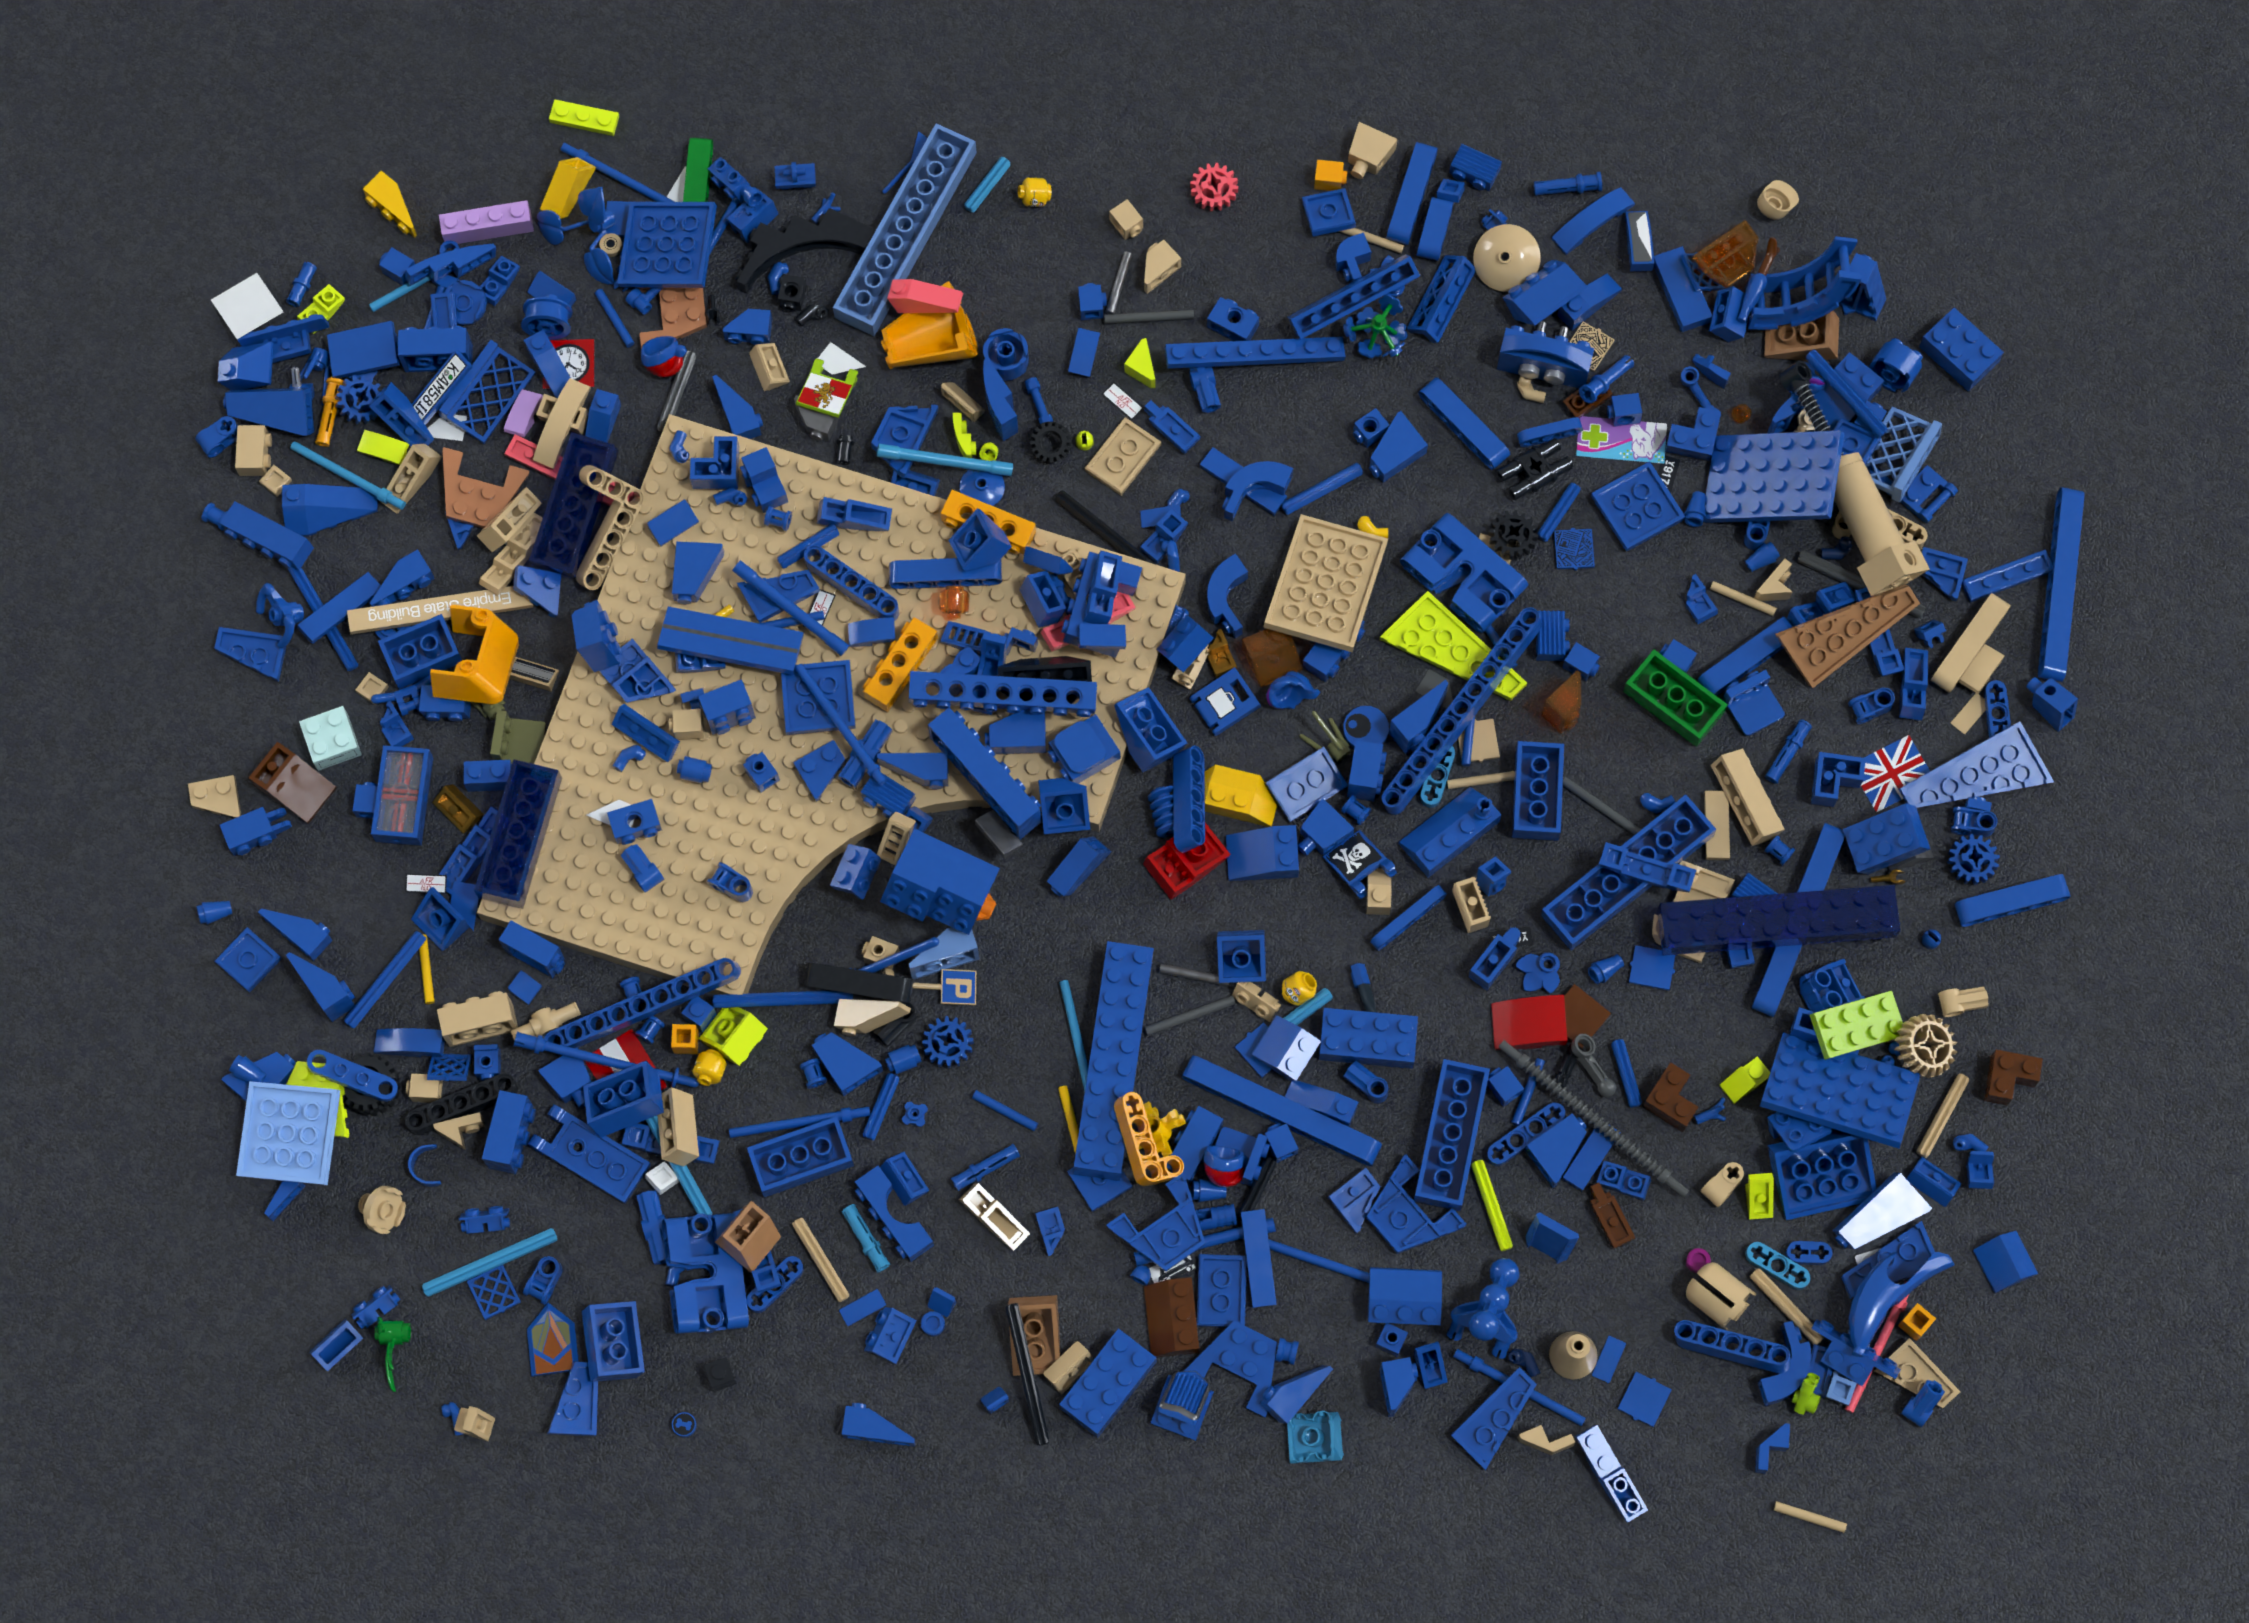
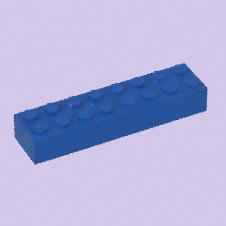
(1605, 893)

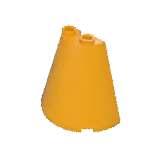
(929, 338)

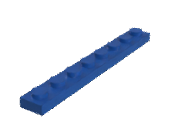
(1254, 352)

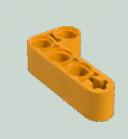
(1143, 1138)

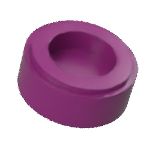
(1696, 1259)

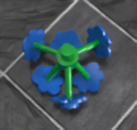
(1377, 323)

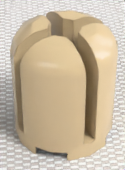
(1710, 1303)

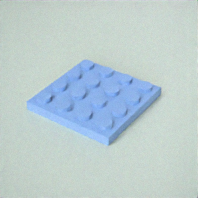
(288, 1133)

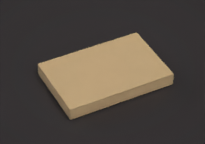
(1123, 456)

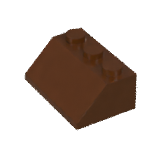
(1171, 1318)

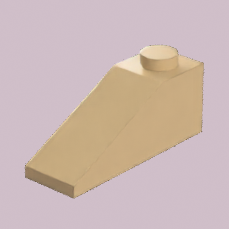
(413, 473)
(509, 520)
(866, 1015)

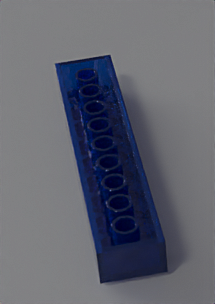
(1778, 920)

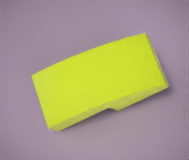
(324, 304)
(964, 441)
(383, 447)

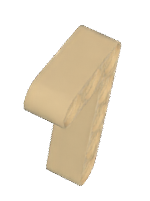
(609, 524)

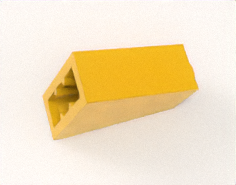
(567, 183)

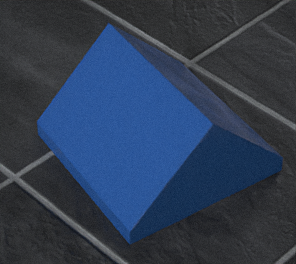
(439, 919)
(2005, 1261)

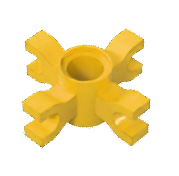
(1162, 1127)

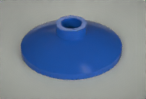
(990, 493)

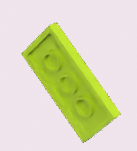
(1857, 1025)

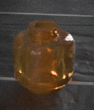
(954, 601)

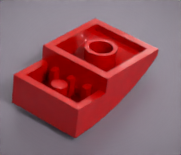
(1180, 870)
(1530, 1022)

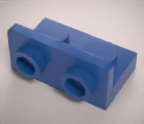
(889, 1334)

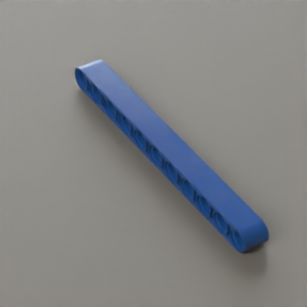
(1462, 700)

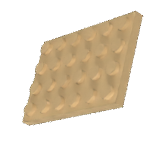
(1326, 583)

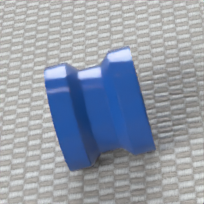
(1287, 1351)

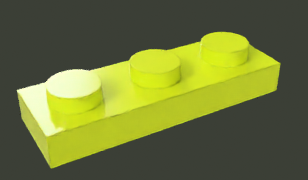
(584, 117)

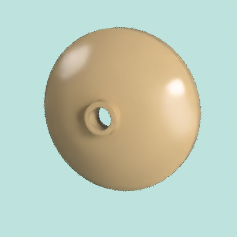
(1522, 261)

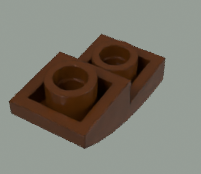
(1579, 407)

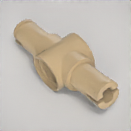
(547, 1020)

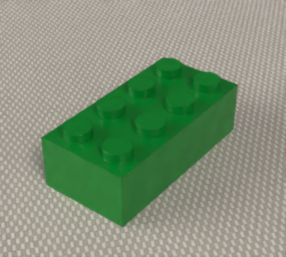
(1675, 698)

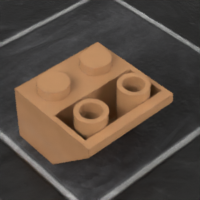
(749, 1236)

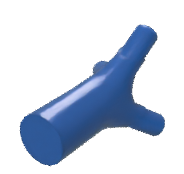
(825, 205)
(1712, 1113)

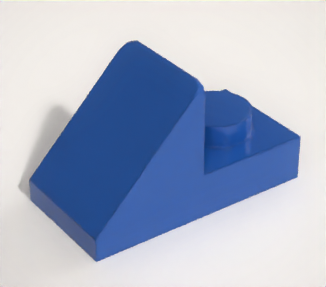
(1835, 597)

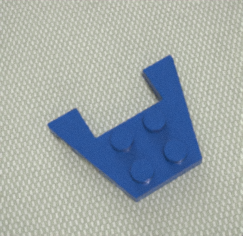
(1401, 1219)
(1171, 1236)
(1244, 1354)

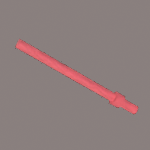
(1878, 1347)

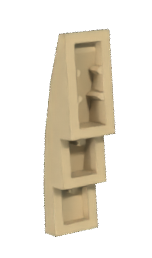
(514, 554)

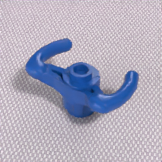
(281, 612)

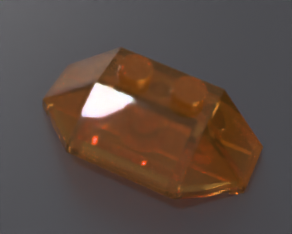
(1729, 255)

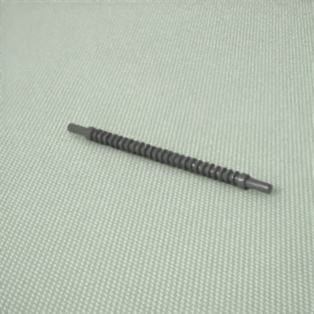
(1664, 1176)

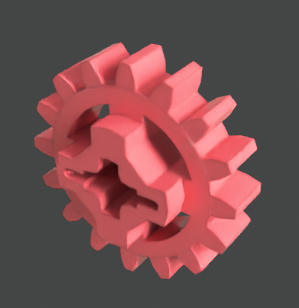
(1206, 192)

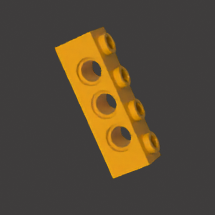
(959, 504)
(887, 695)

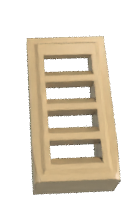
(902, 825)

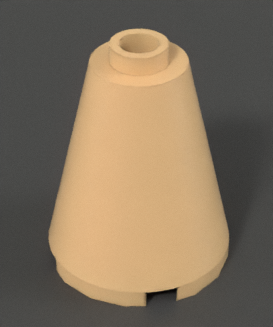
(1573, 1355)

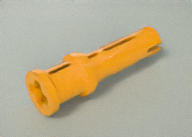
(329, 412)

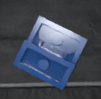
(1785, 414)

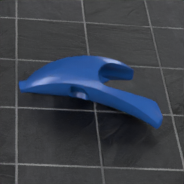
(1879, 1294)

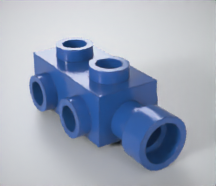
(734, 184)

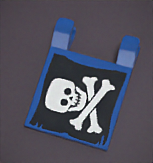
(1357, 859)

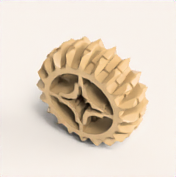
(1929, 1033)

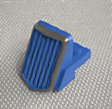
(1183, 1403)

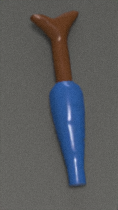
(1758, 282)

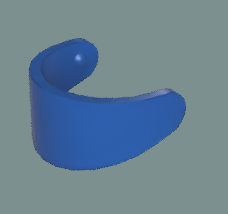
(411, 1162)

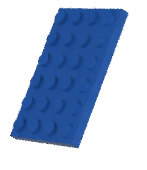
(1773, 476)
(1841, 1092)

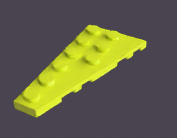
(1444, 641)

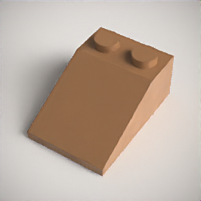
(1798, 341)
(1041, 1329)

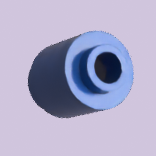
(694, 770)
(903, 1059)

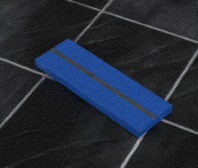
(730, 640)

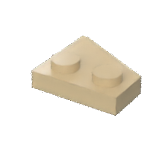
(216, 795)

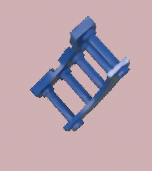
(1816, 305)

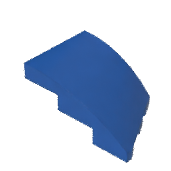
(636, 675)

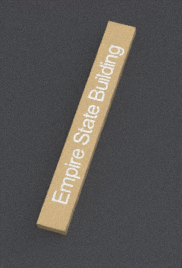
(418, 611)

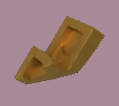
(1220, 655)

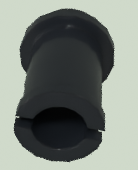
(845, 444)

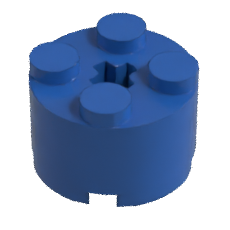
(1014, 345)
(1896, 365)

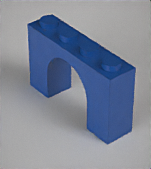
(1127, 585)

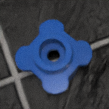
(917, 1120)

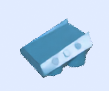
(1315, 1437)

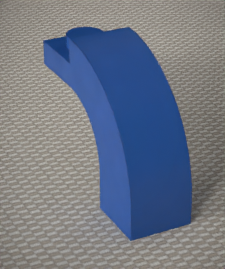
(1252, 477)
(1223, 580)
(992, 655)
(1781, 1386)

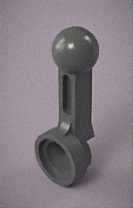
(1606, 1086)

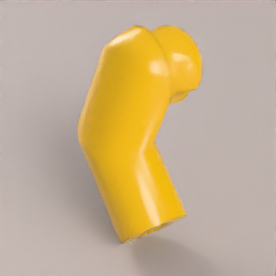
(1365, 525)

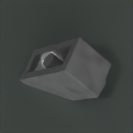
(817, 424)

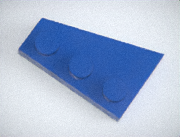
(794, 586)
(253, 650)
(577, 1405)

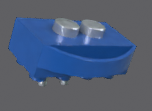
(1544, 357)

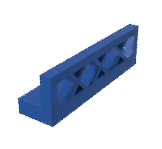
(1446, 297)

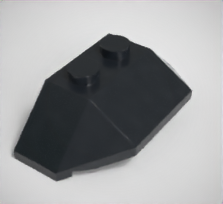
(1048, 668)

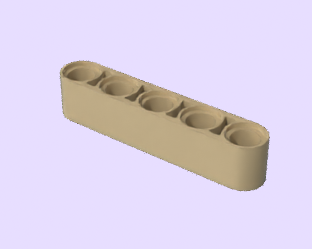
(1970, 642)

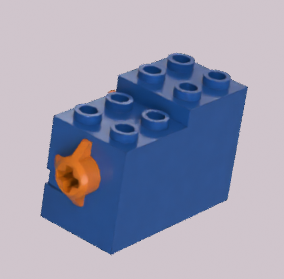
(941, 883)

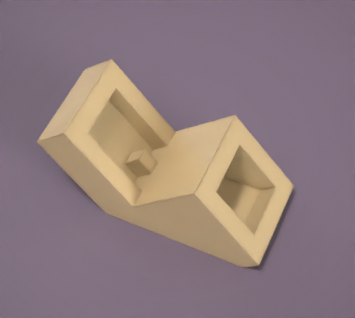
(1537, 1439)

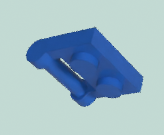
(1921, 489)

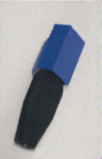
(1361, 981)

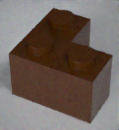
(2006, 1071)
(1667, 1103)

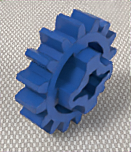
(351, 394)
(1973, 870)
(939, 1037)

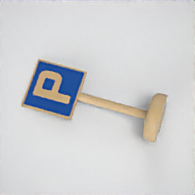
(956, 986)

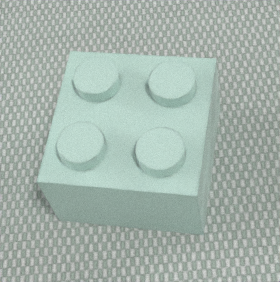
(330, 738)

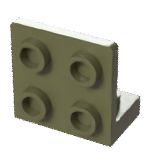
(516, 738)

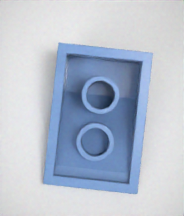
(953, 950)

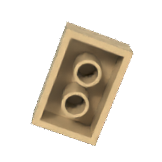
(477, 1019)

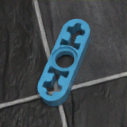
(1442, 783)
(1777, 1256)

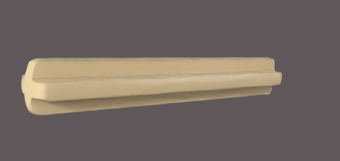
(1942, 1115)
(820, 1259)
(1786, 1305)

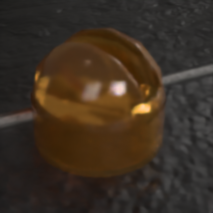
(1738, 410)

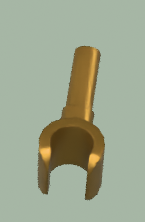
(1890, 877)

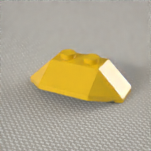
(1238, 796)

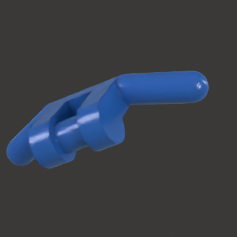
(401, 694)

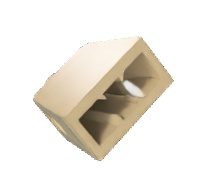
(1370, 150)

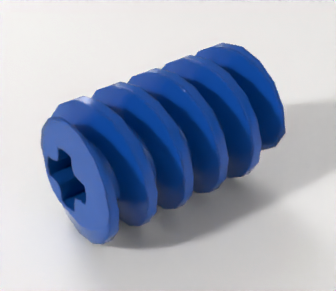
(1163, 810)

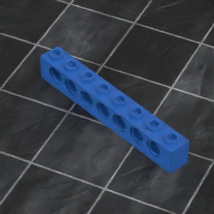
(1014, 686)

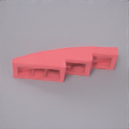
(1054, 638)

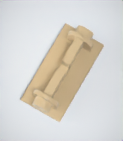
(1189, 676)
(1264, 1006)

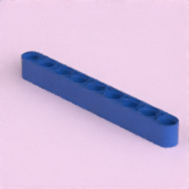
(2061, 584)
(1784, 957)
(653, 1004)
(1281, 1110)

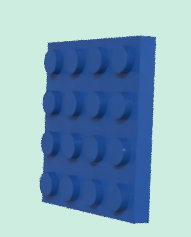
(667, 244)

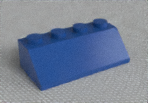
(1448, 832)

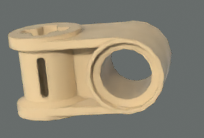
(1720, 1186)

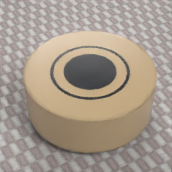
(611, 244)

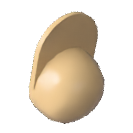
(1777, 200)

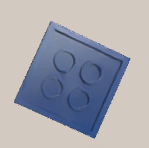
(1638, 506)
(803, 710)

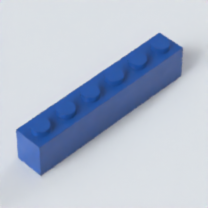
(1353, 296)

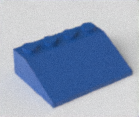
(1823, 1174)

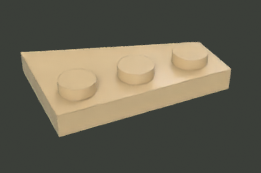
(1917, 1369)

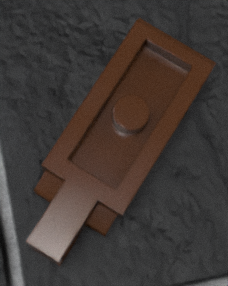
(1610, 1217)

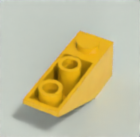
(387, 197)

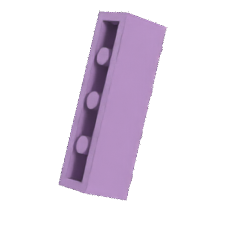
(486, 222)

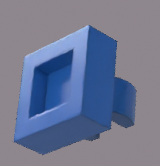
(1929, 631)
(692, 696)

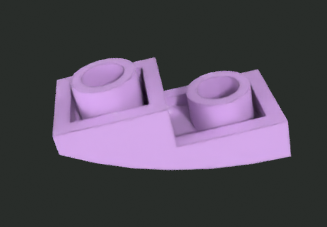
(522, 413)

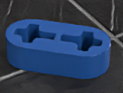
(1809, 1246)

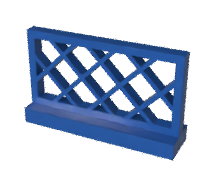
(470, 381)

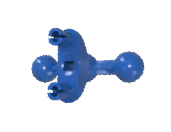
(1487, 1316)

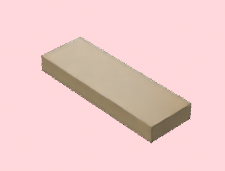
(1717, 813)

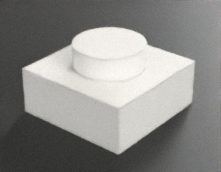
(662, 1178)

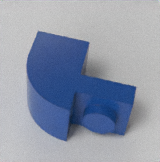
(1350, 254)

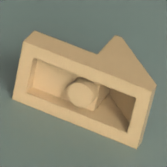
(1774, 586)
(453, 1128)
(474, 1423)

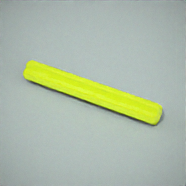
(1492, 1206)

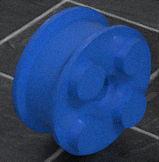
(547, 314)

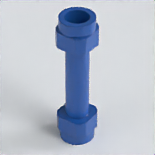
(1033, 388)

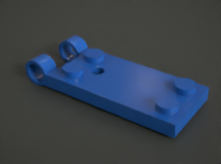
(600, 1160)

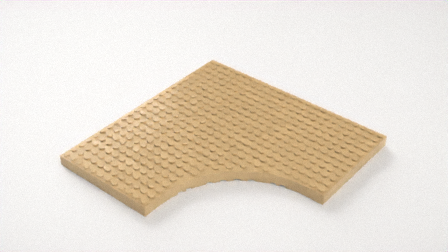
(778, 837)

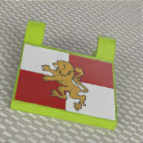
(824, 392)

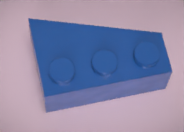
(1870, 294)

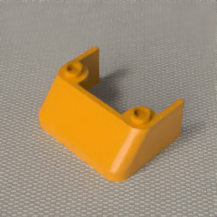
(488, 676)

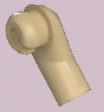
(1528, 392)

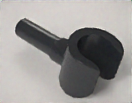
(712, 312)

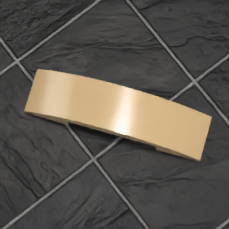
(560, 422)

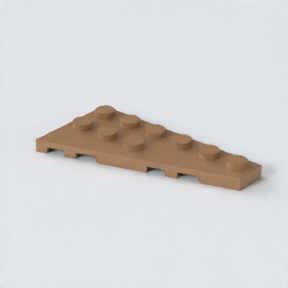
(1834, 638)

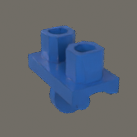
(795, 176)

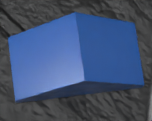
(1804, 613)
(1430, 1365)

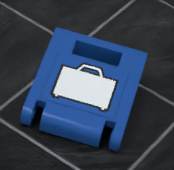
(1221, 704)

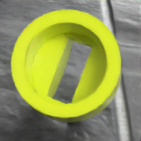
(1089, 438)
(991, 454)

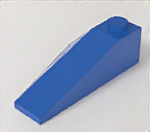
(317, 507)

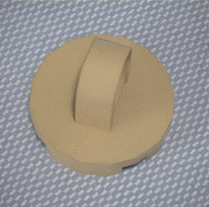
(382, 1209)

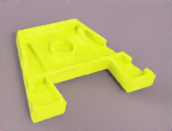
(303, 1077)

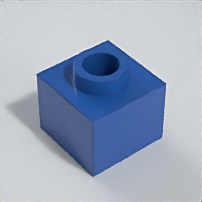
(1391, 1347)

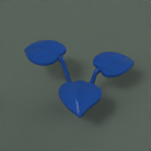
(599, 219)

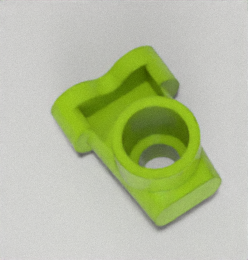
(1805, 1397)

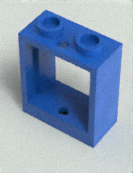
(532, 949)

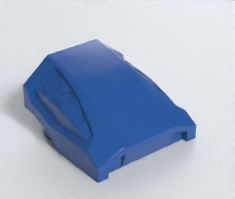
(1829, 987)

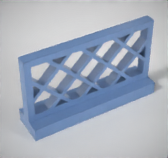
(1916, 457)

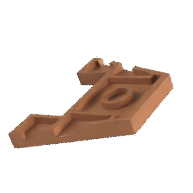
(681, 313)
(474, 500)

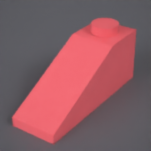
(923, 297)

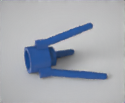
(318, 360)

